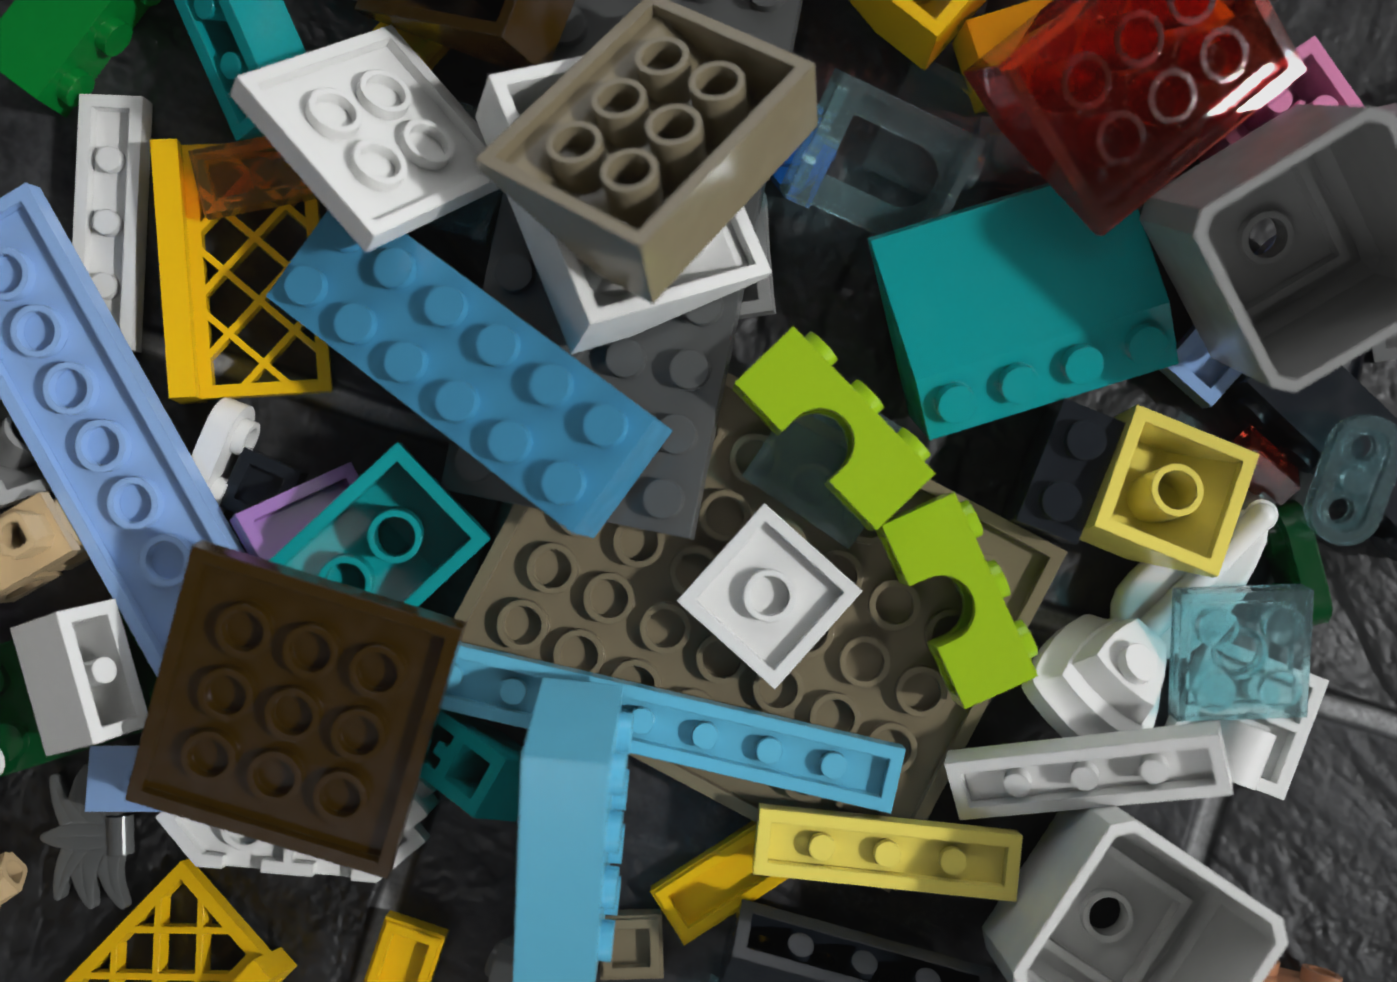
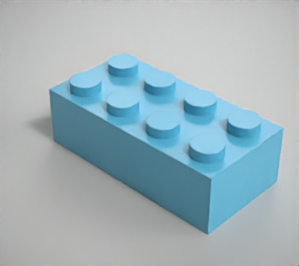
(570, 831)

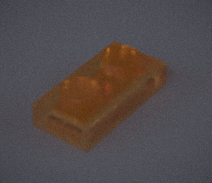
(245, 178)

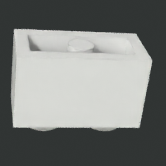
(80, 676)

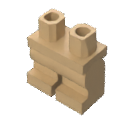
(36, 546)

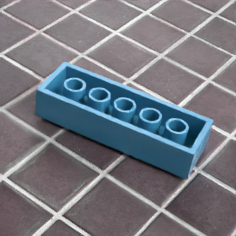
(473, 372)

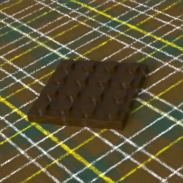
(293, 709)

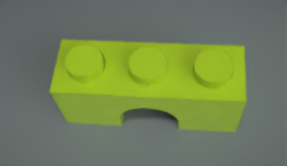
(879, 465)
(985, 647)

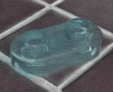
(1361, 481)

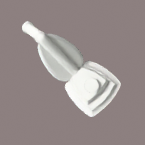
(1111, 671)

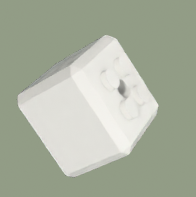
(1172, 921)

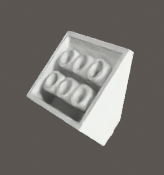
(586, 304)

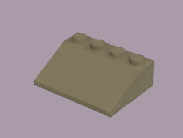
(654, 142)

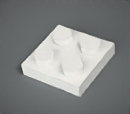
(769, 595)

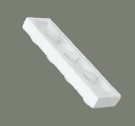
(114, 203)
(1090, 771)

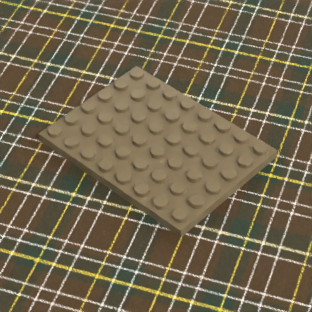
(616, 614)

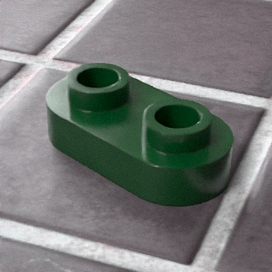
(1297, 559)

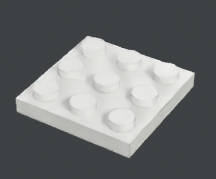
(369, 134)

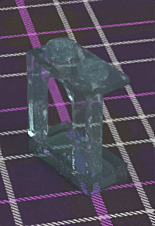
(952, 148)

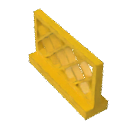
(187, 289)
(257, 965)

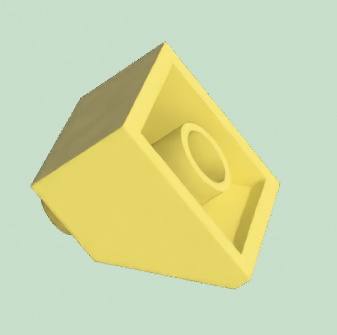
(1170, 494)

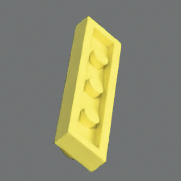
(887, 852)

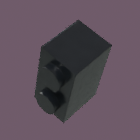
(1062, 471)

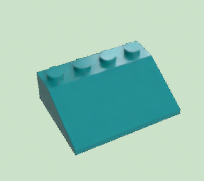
(1017, 308)

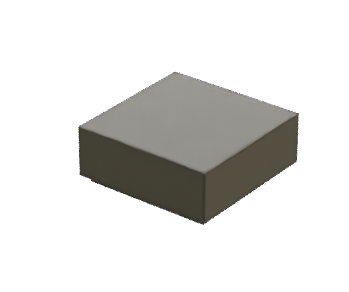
(636, 946)

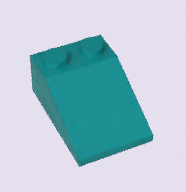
(389, 533)

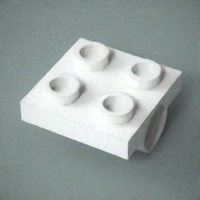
(1267, 751)

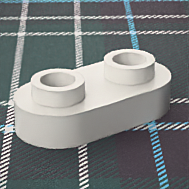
(222, 440)

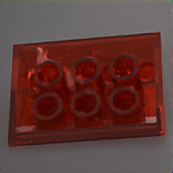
(1130, 91)

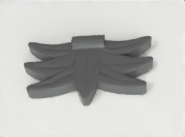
(90, 844)

